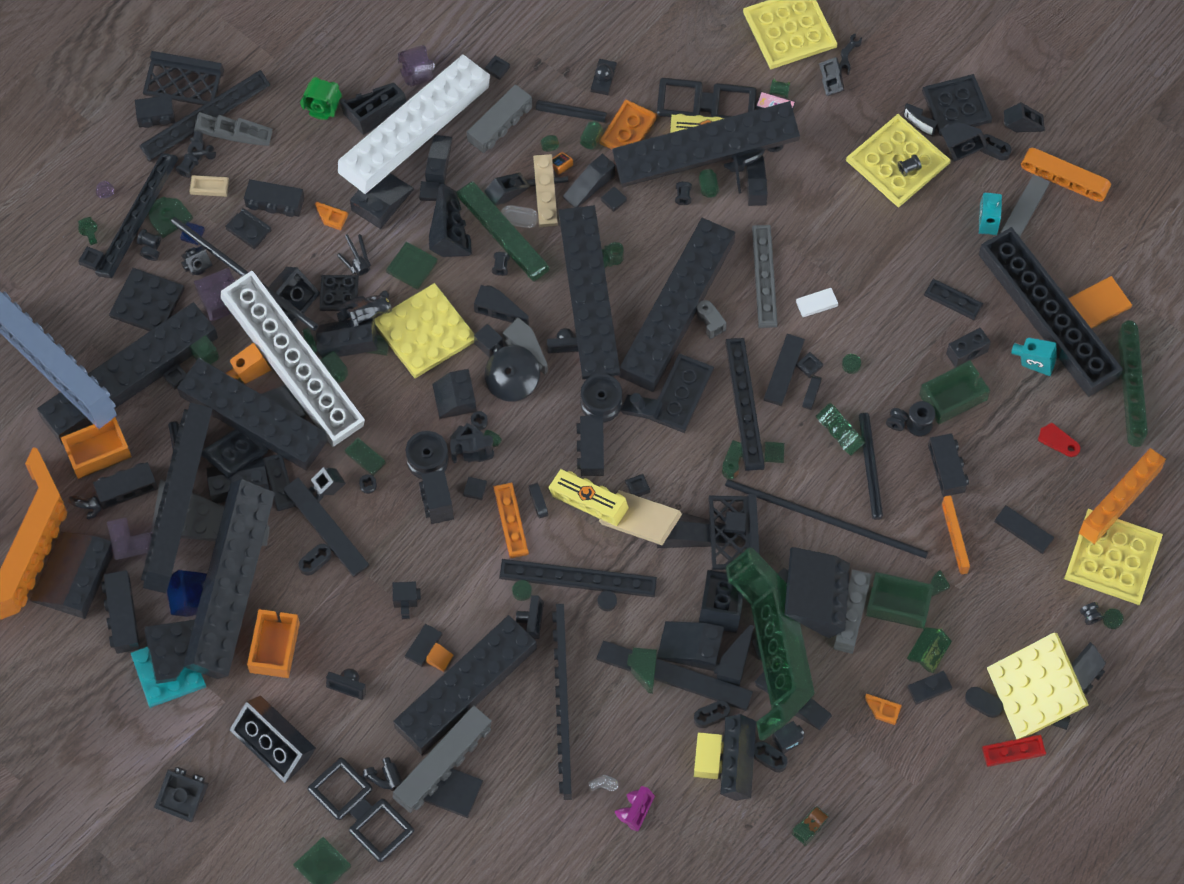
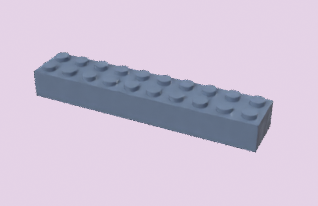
(54, 363)

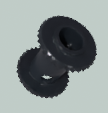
(920, 418)

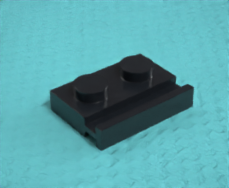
(248, 228)

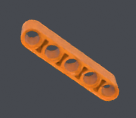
(1066, 174)

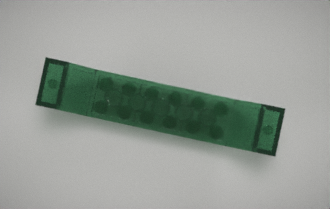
(778, 639)

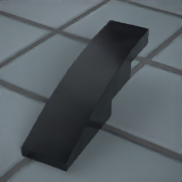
(810, 713)

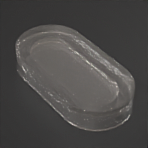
(520, 216)

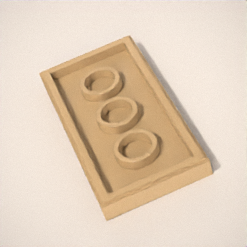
(646, 519)

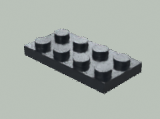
(683, 392)

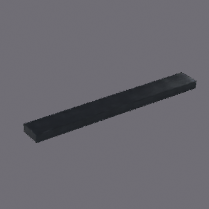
(218, 106)
(136, 215)
(744, 404)
(578, 578)
(681, 677)

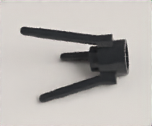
(360, 265)

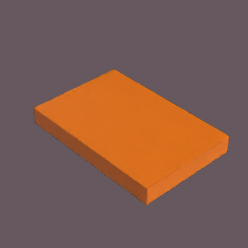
(628, 125)
(1100, 302)

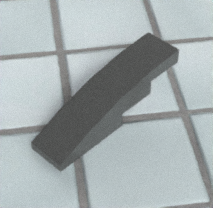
(233, 130)

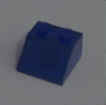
(185, 592)

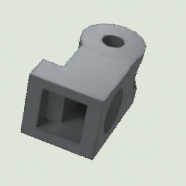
(712, 318)

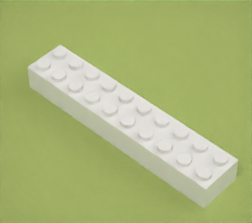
(413, 124)
(292, 358)

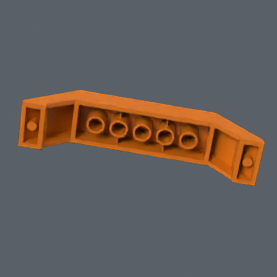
(32, 539)

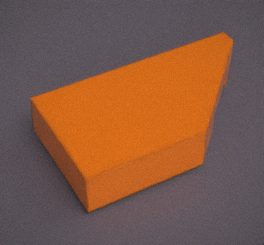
(331, 216)
(883, 709)

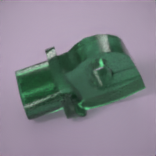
(88, 227)

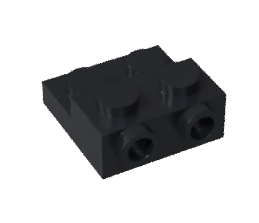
(181, 794)

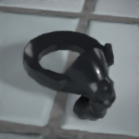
(86, 503)

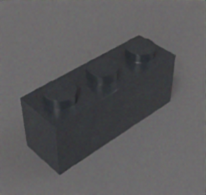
(274, 198)
(591, 446)
(948, 464)
(125, 485)

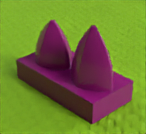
(635, 815)

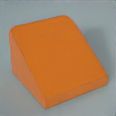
(439, 657)

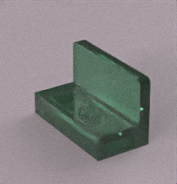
(930, 648)

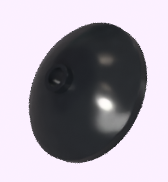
(523, 375)

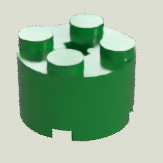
(321, 98)

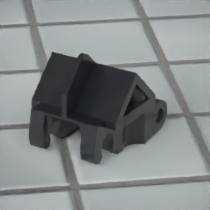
(471, 444)

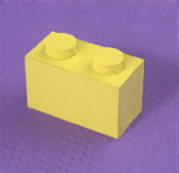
(708, 756)

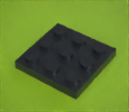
(957, 102)
(146, 300)

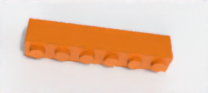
(1122, 496)

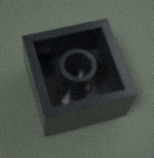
(436, 497)

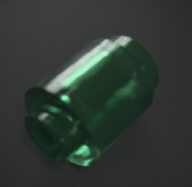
(591, 135)
(708, 183)

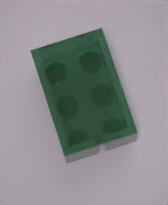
(955, 392)
(899, 600)

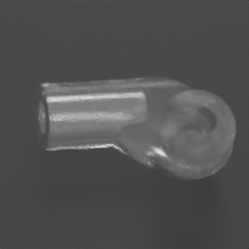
(605, 782)

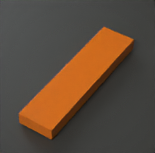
(511, 520)
(955, 535)

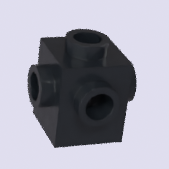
(196, 260)

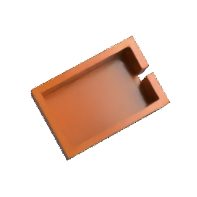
(96, 448)
(273, 644)

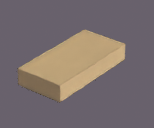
(209, 185)

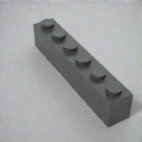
(441, 759)

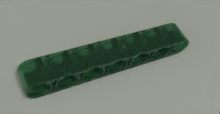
(503, 231)
(1132, 391)

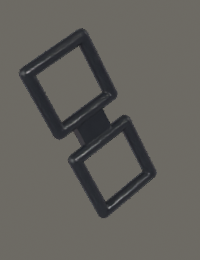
(702, 101)
(360, 809)

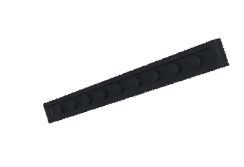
(562, 709)

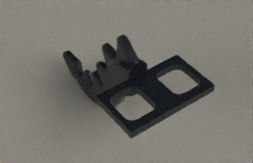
(741, 161)

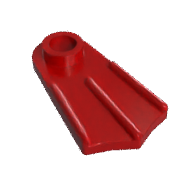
(1058, 440)

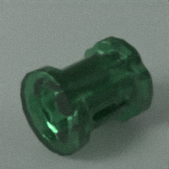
(780, 88)

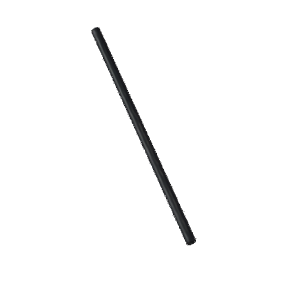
(241, 271)
(827, 519)

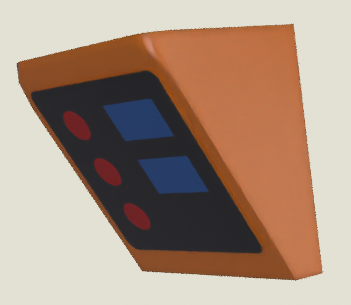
(561, 163)

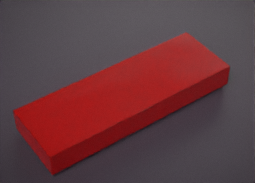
(1013, 750)

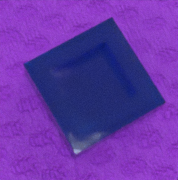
(198, 229)

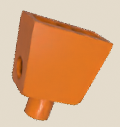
(248, 364)

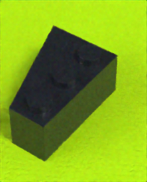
(373, 108)

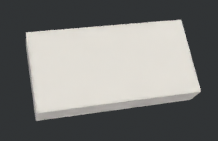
(817, 302)

